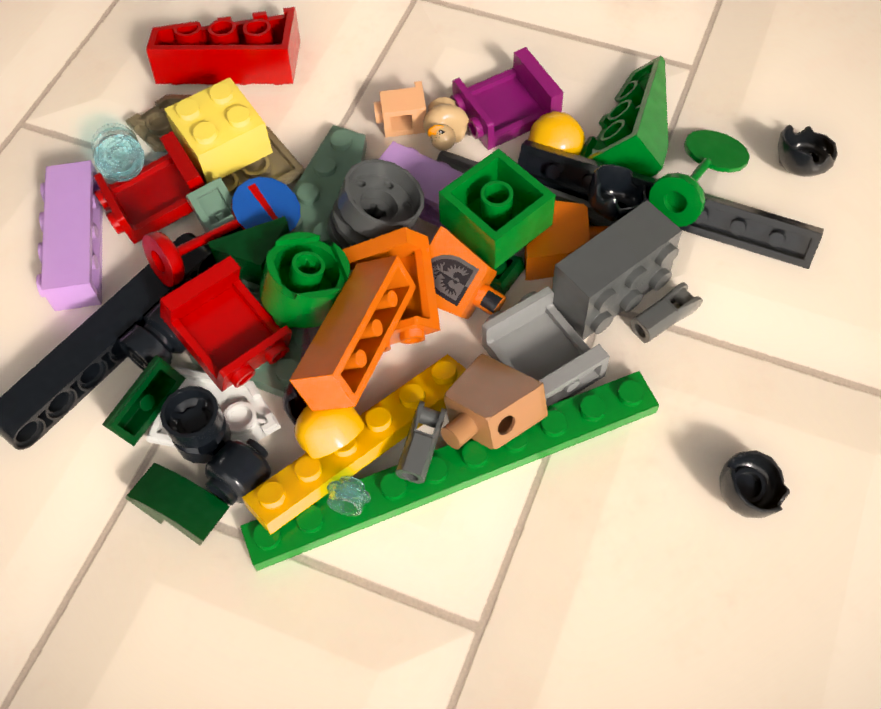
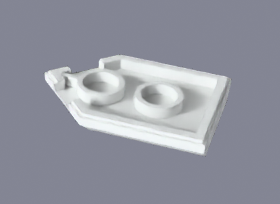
(241, 406)

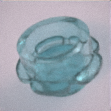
(347, 496)

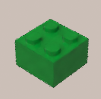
(496, 208)

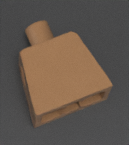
(492, 404)

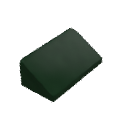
(143, 401)

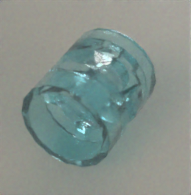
(117, 152)

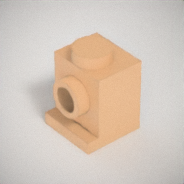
(401, 111)

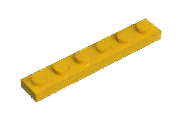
(385, 425)

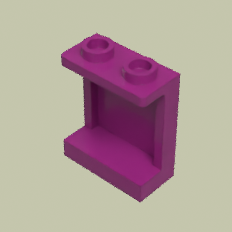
(509, 101)

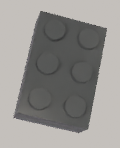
(615, 269)

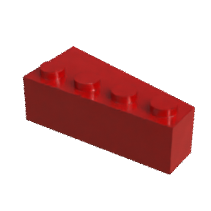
(245, 50)

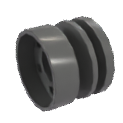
(373, 202)

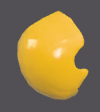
(559, 132)
(326, 430)

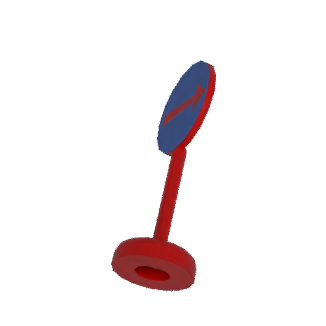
(251, 205)

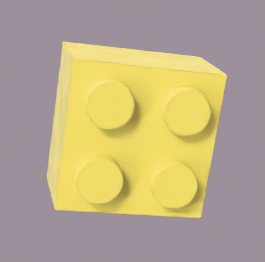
(219, 130)

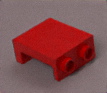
(154, 195)
(224, 325)

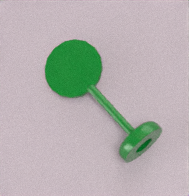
(681, 195)

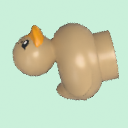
(445, 123)

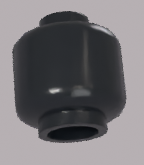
(237, 470)

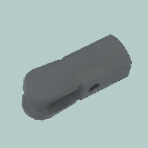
(664, 314)
(420, 445)

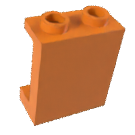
(414, 252)

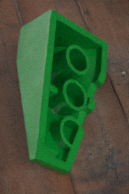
(636, 128)

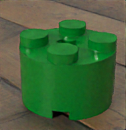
(302, 279)

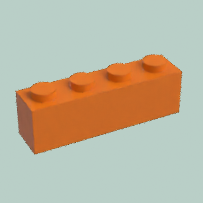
(354, 335)

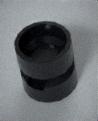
(152, 339)
(195, 423)

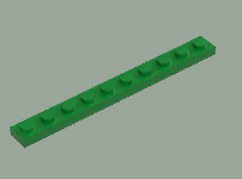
(456, 469)

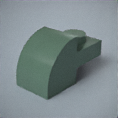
(212, 205)

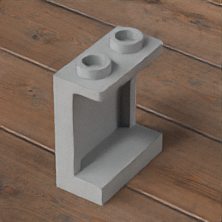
(543, 346)

